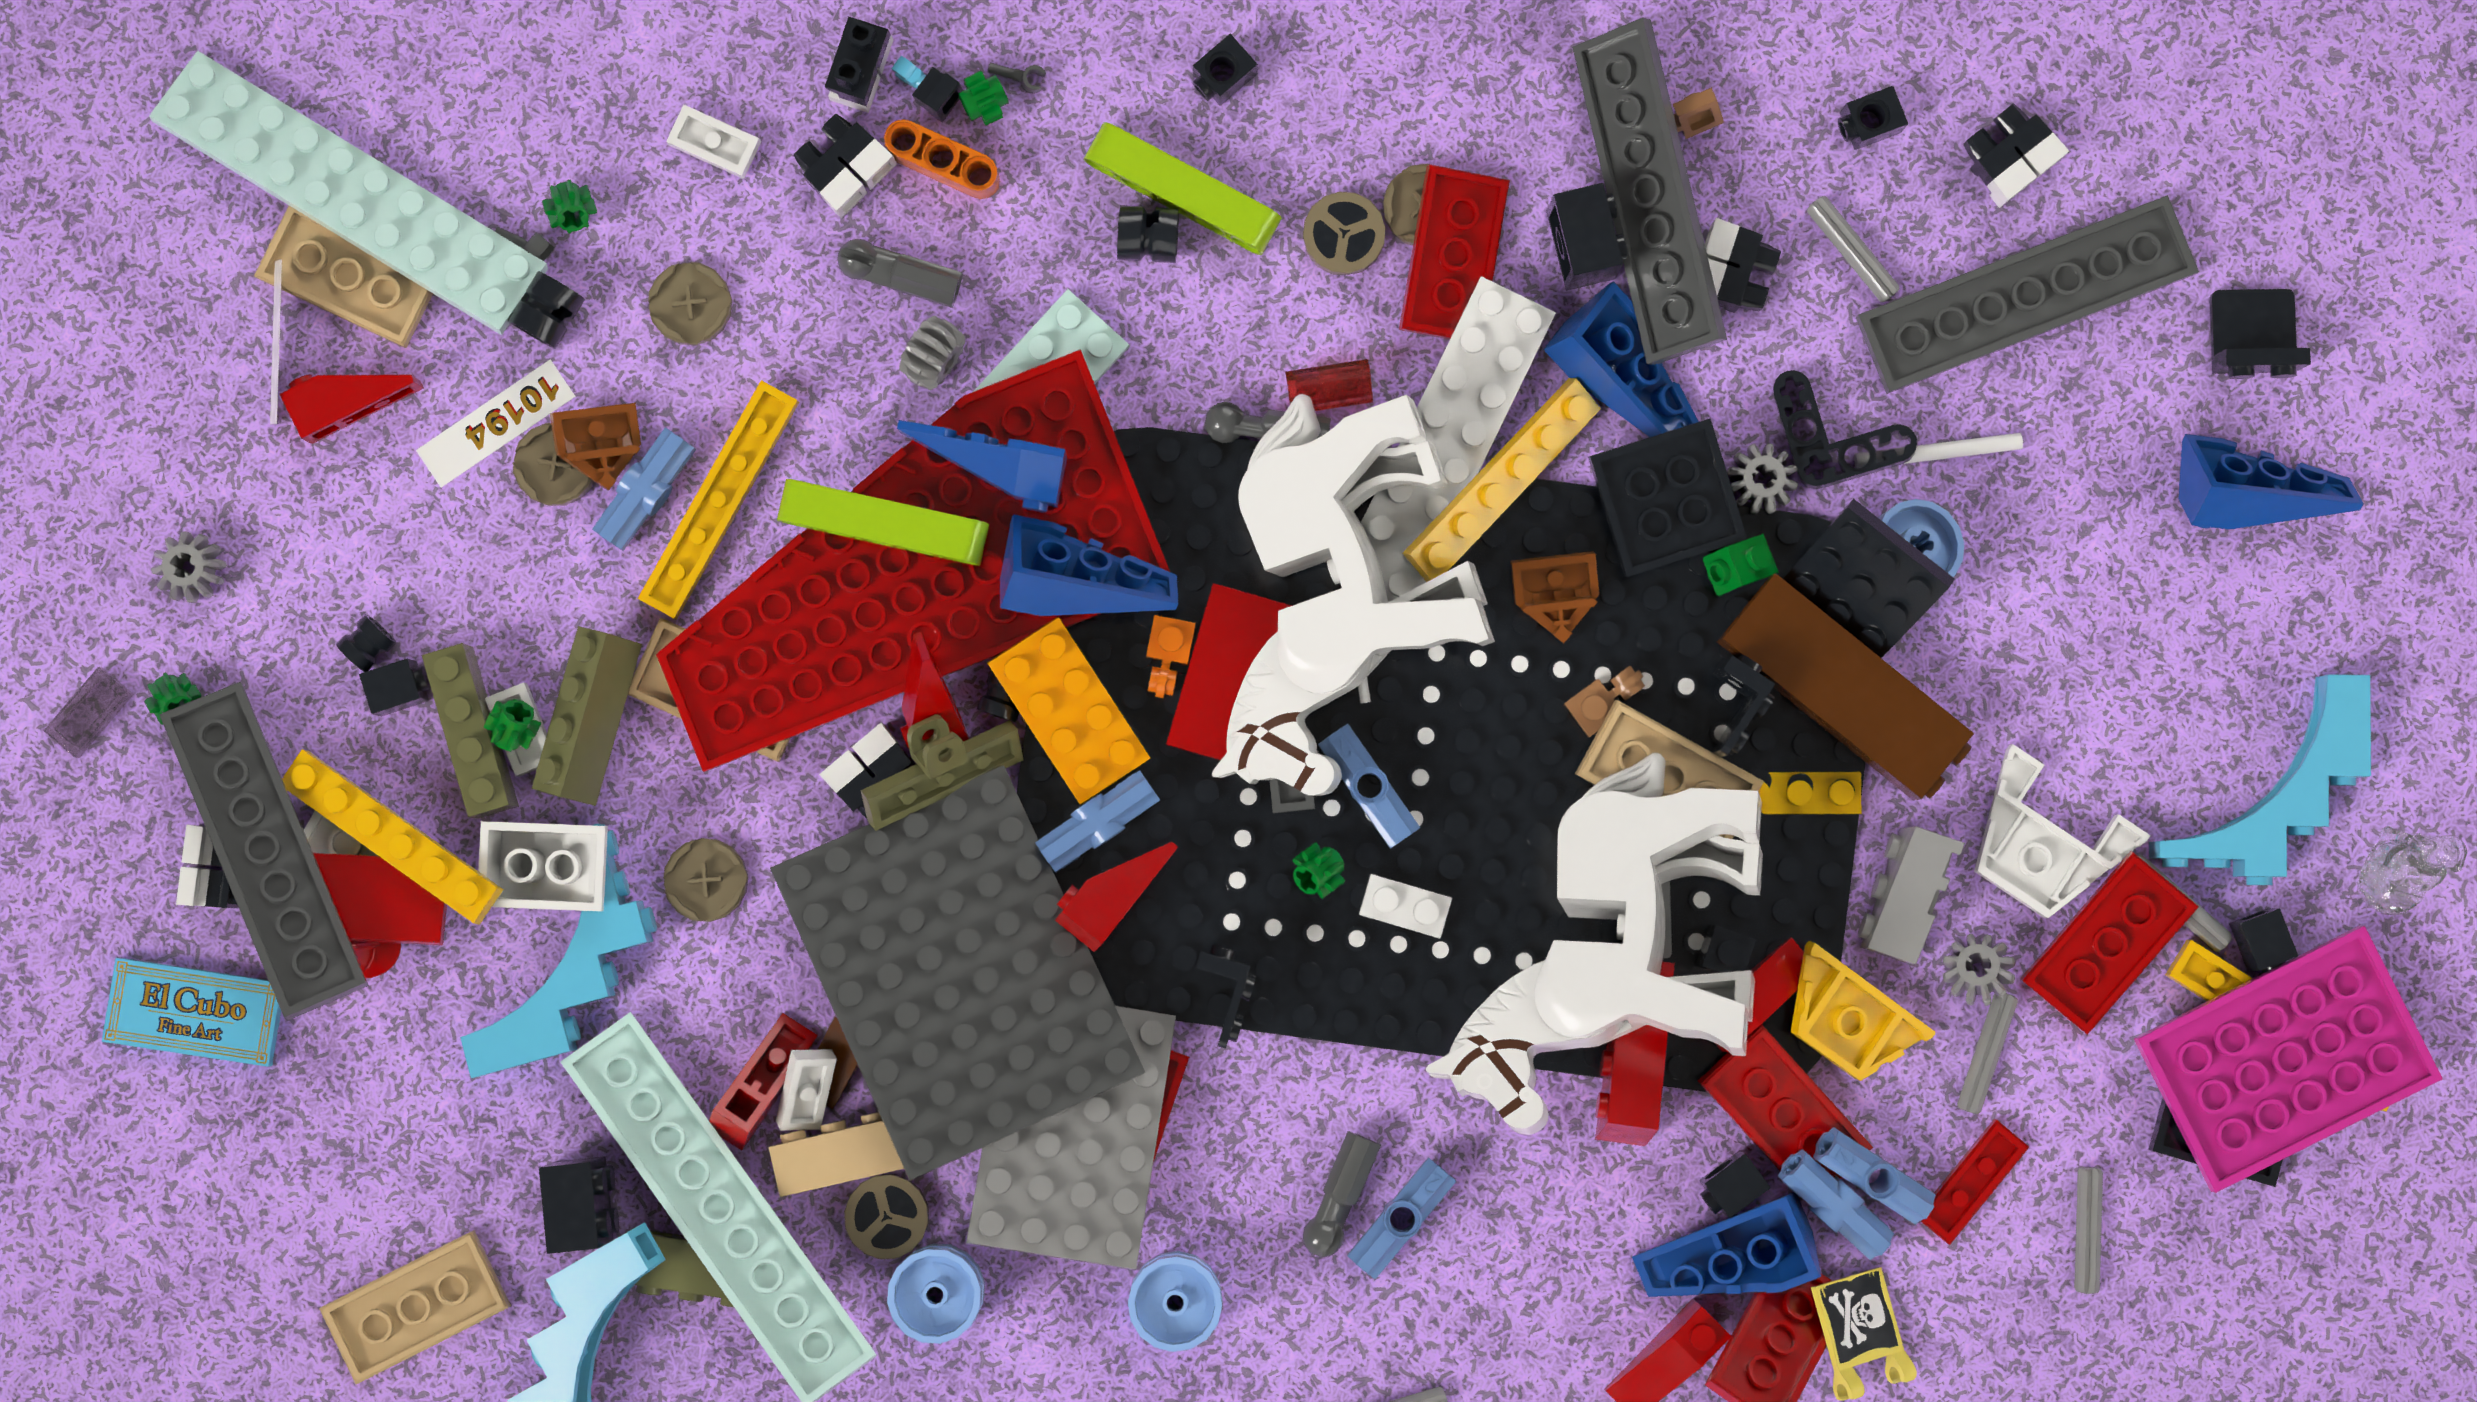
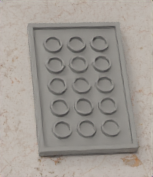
(1083, 1175)

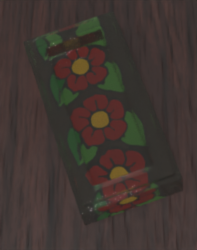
(88, 712)

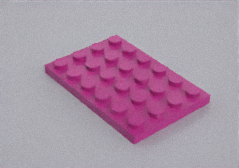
(2287, 1058)

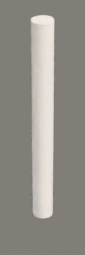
(1952, 449)

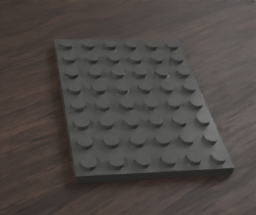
(956, 974)

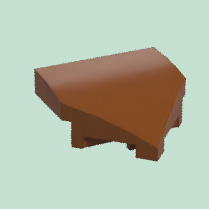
(597, 440)
(1556, 589)

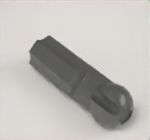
(900, 272)
(1227, 423)
(1324, 1232)

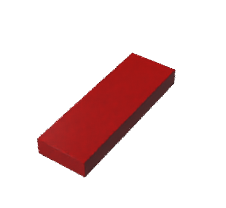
(1974, 1180)

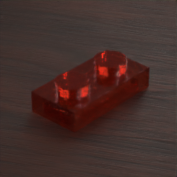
(1332, 384)

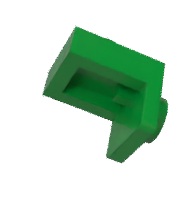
(1740, 564)

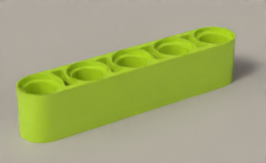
(1182, 188)
(882, 522)

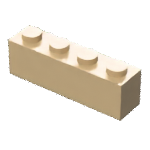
(833, 1156)

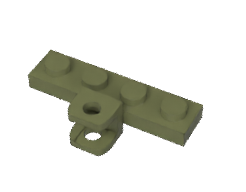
(941, 768)

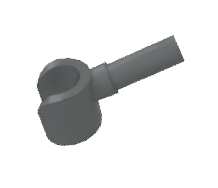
(1018, 75)
(536, 244)

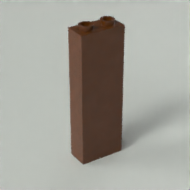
(1848, 689)

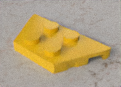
(1850, 1017)

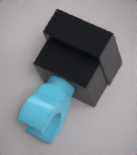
(933, 91)

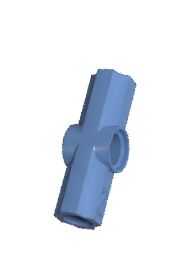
(644, 489)
(1386, 809)
(1097, 821)
(1858, 1163)
(1836, 1204)
(1383, 1240)

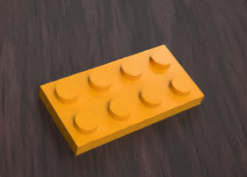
(1068, 710)

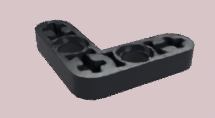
(1819, 447)

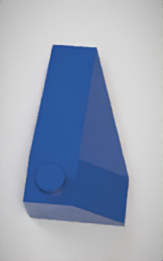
(1606, 355)
(1019, 469)
(2243, 491)
(1061, 575)
(1750, 1252)

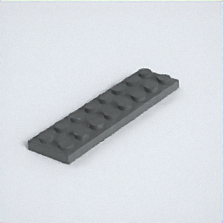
(1651, 192)
(2027, 294)
(263, 851)

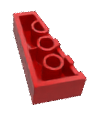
(1632, 1084)

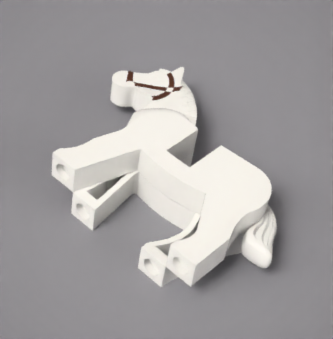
(1302, 514)
(1611, 865)

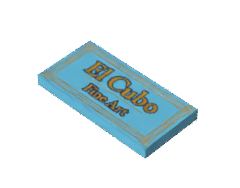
(192, 1012)

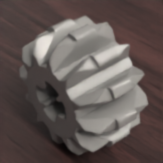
(932, 352)
(1766, 465)
(198, 554)
(1968, 980)

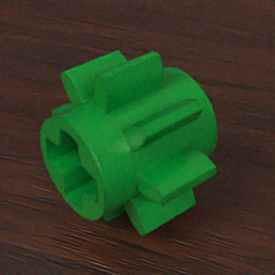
(983, 98)
(569, 206)
(170, 693)
(512, 725)
(1318, 870)

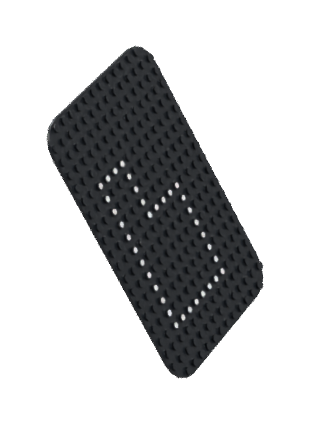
(1474, 754)

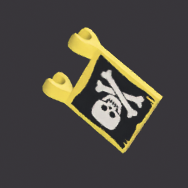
(1859, 1329)

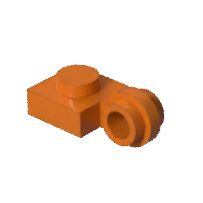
(1168, 642)

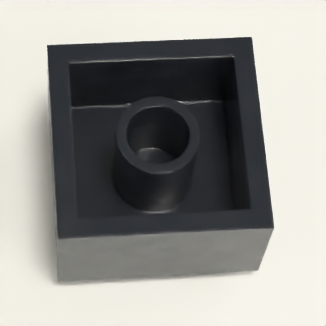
(1586, 236)
(578, 1204)

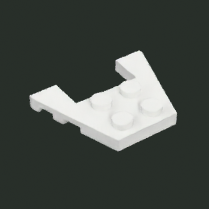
(2034, 856)

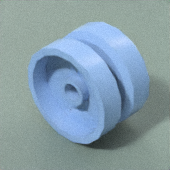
(1928, 530)
(943, 1268)
(1175, 1275)

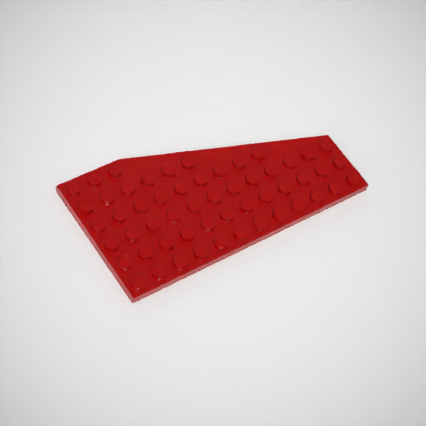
(837, 615)

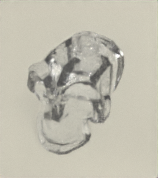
(2405, 868)

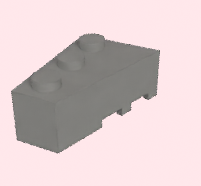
(1907, 893)

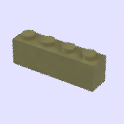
(462, 713)
(586, 716)
(680, 1272)

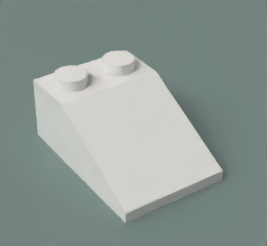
(545, 864)

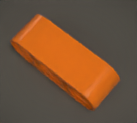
(930, 143)

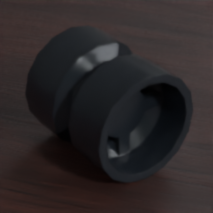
(1147, 234)
(546, 309)

